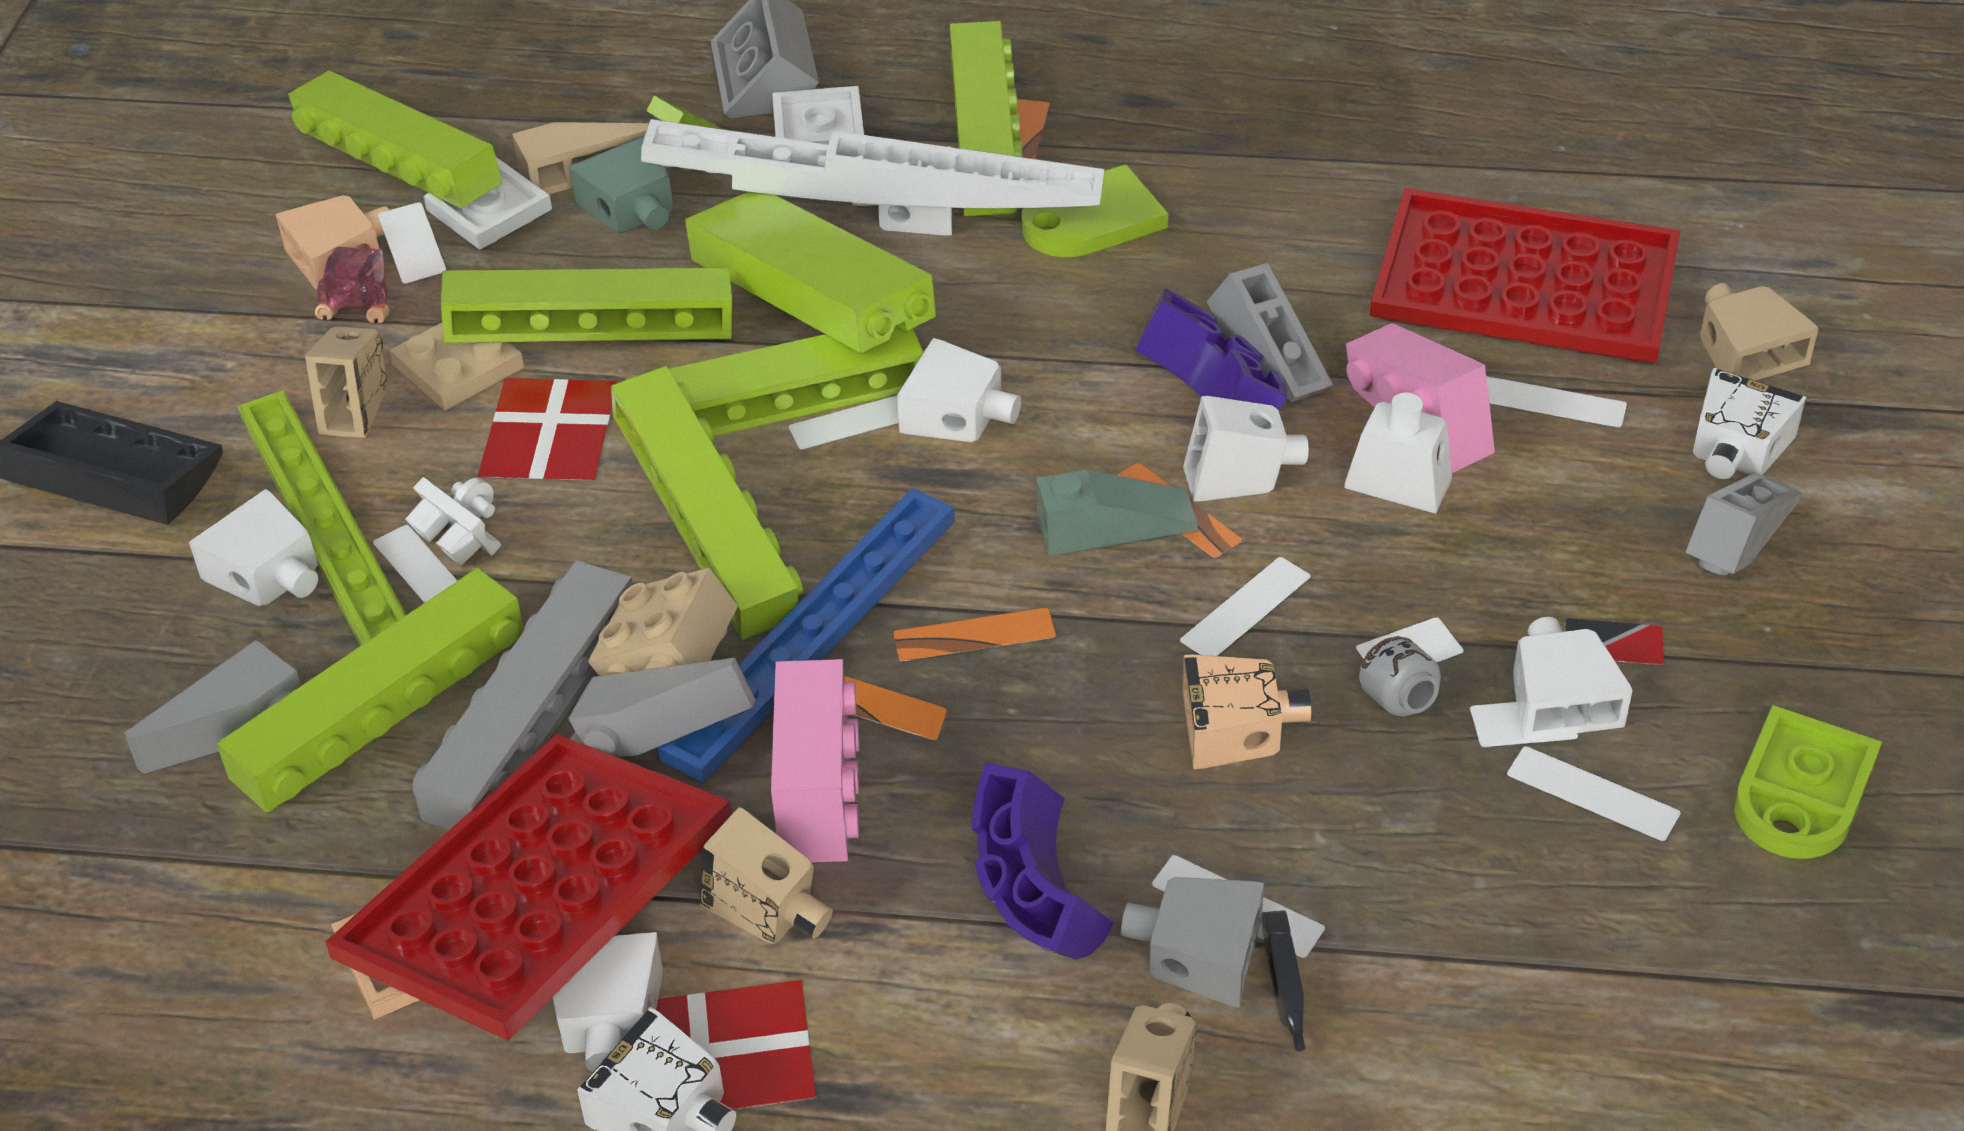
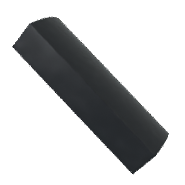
(108, 461)

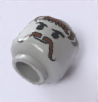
(1400, 676)

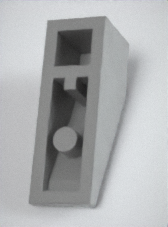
(1258, 310)
(1740, 522)
(655, 706)
(211, 709)

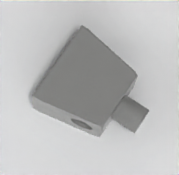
(1201, 934)

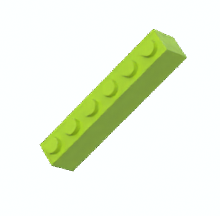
(984, 94)
(396, 138)
(586, 305)
(795, 379)
(705, 500)
(370, 690)

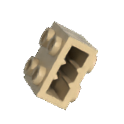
(665, 624)

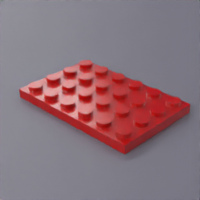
(1527, 274)
(529, 885)

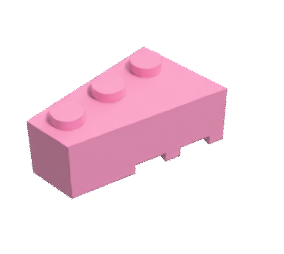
(1445, 380)

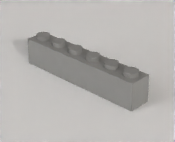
(522, 698)

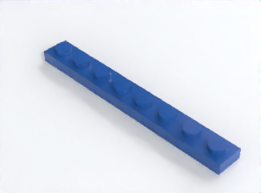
(818, 624)

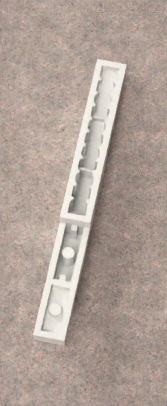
(872, 169)

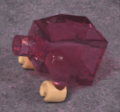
(354, 280)

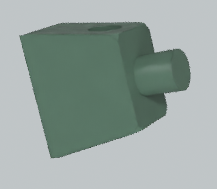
(623, 189)

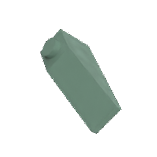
(1105, 509)

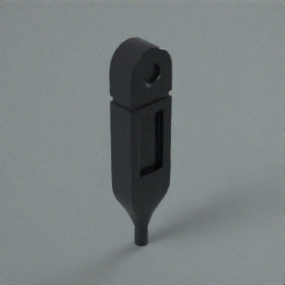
(1284, 973)

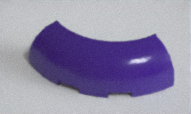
(1196, 351)
(1020, 867)

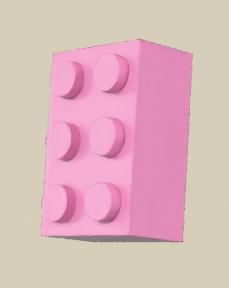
(811, 758)

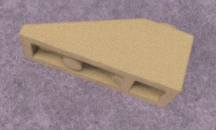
(550, 149)

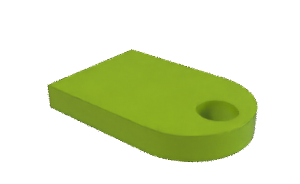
(1124, 214)
(1806, 777)

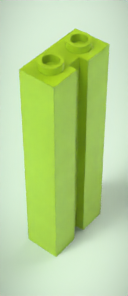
(812, 269)

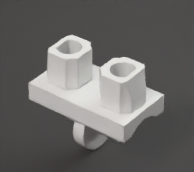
(462, 513)

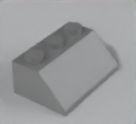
(761, 54)

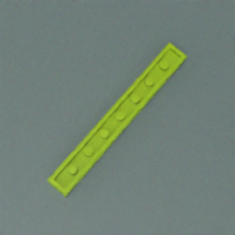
(318, 505)

